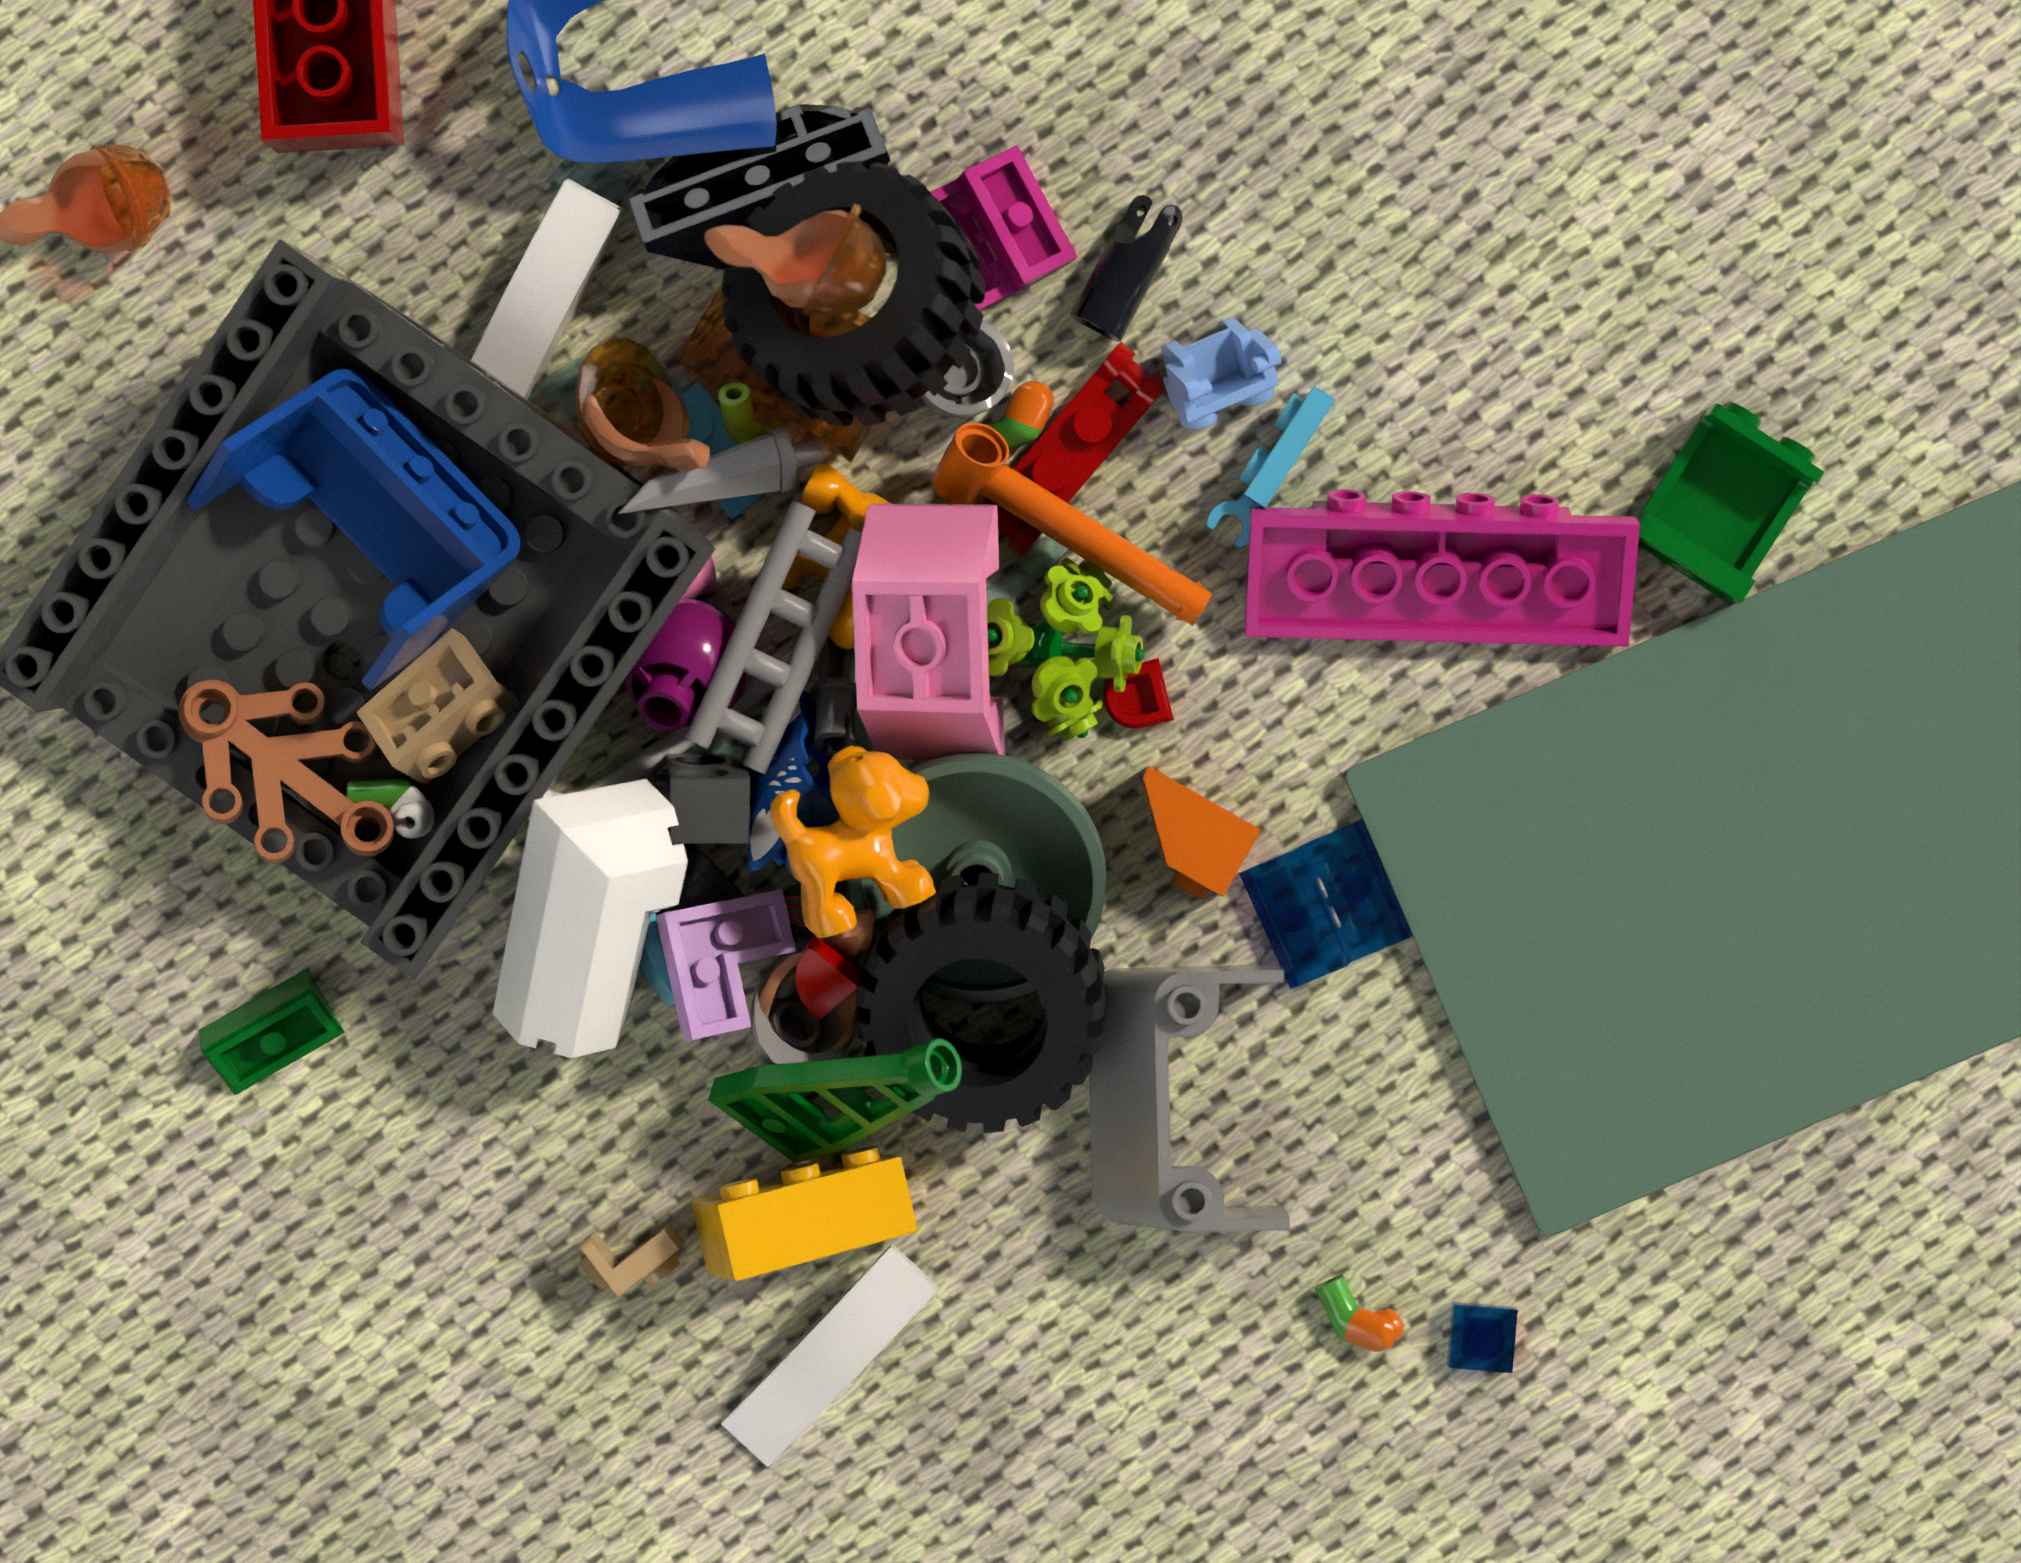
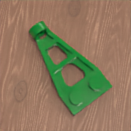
(769, 1106)

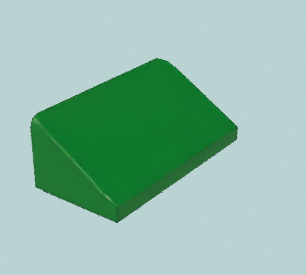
(269, 1032)

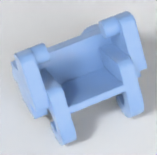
(1219, 372)

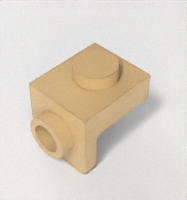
(648, 1261)

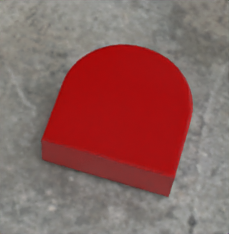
(1143, 700)

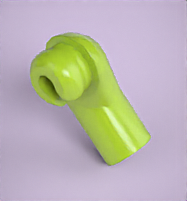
(739, 414)

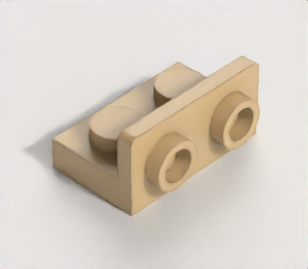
(437, 709)

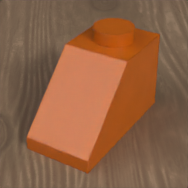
(1196, 835)

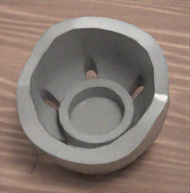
(966, 381)

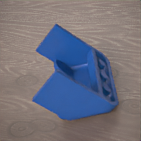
(385, 492)

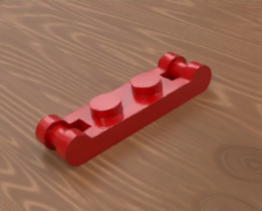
(1082, 437)

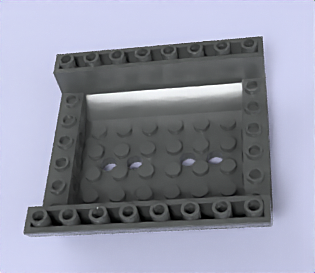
(266, 593)

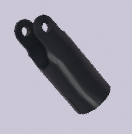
(1126, 270)

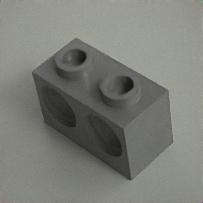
(708, 797)

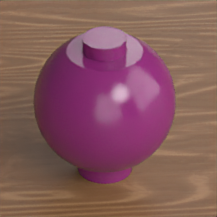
(680, 664)

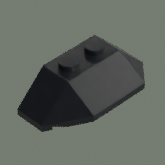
(727, 186)

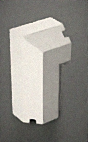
(583, 912)

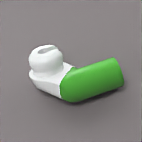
(406, 804)

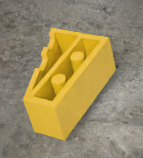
(804, 1214)

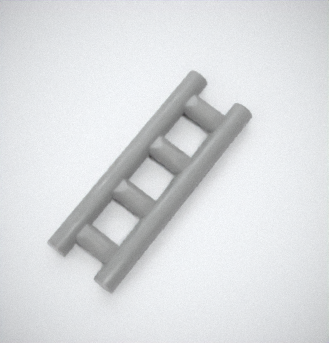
(742, 657)

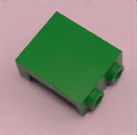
(1725, 500)

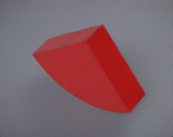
(824, 977)

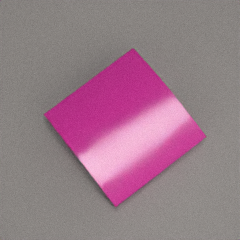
(1012, 220)

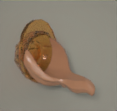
(98, 198)
(819, 265)
(633, 411)

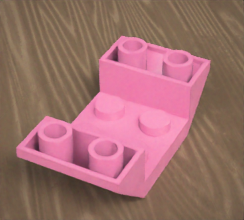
(926, 630)

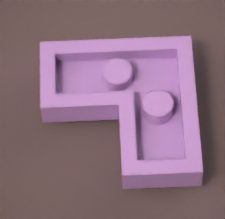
(704, 953)

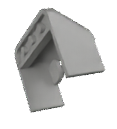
(1132, 1107)

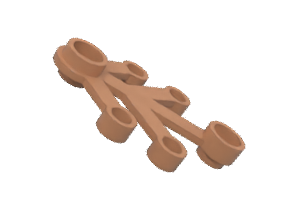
(278, 761)

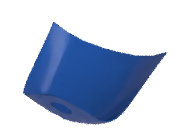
(662, 118)

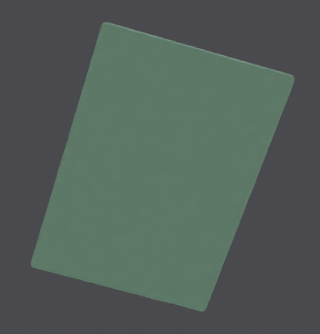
(1728, 866)

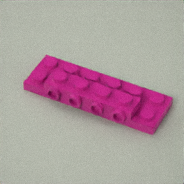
(1440, 571)

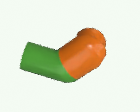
(1025, 414)
(1355, 1324)

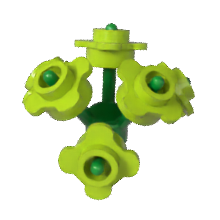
(1059, 682)

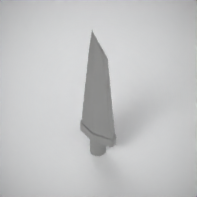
(745, 470)

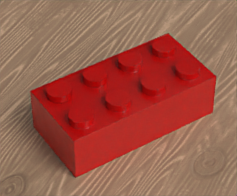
(328, 74)

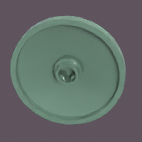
(1003, 820)

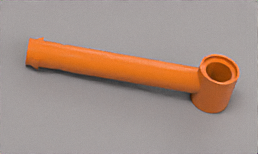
(977, 470)

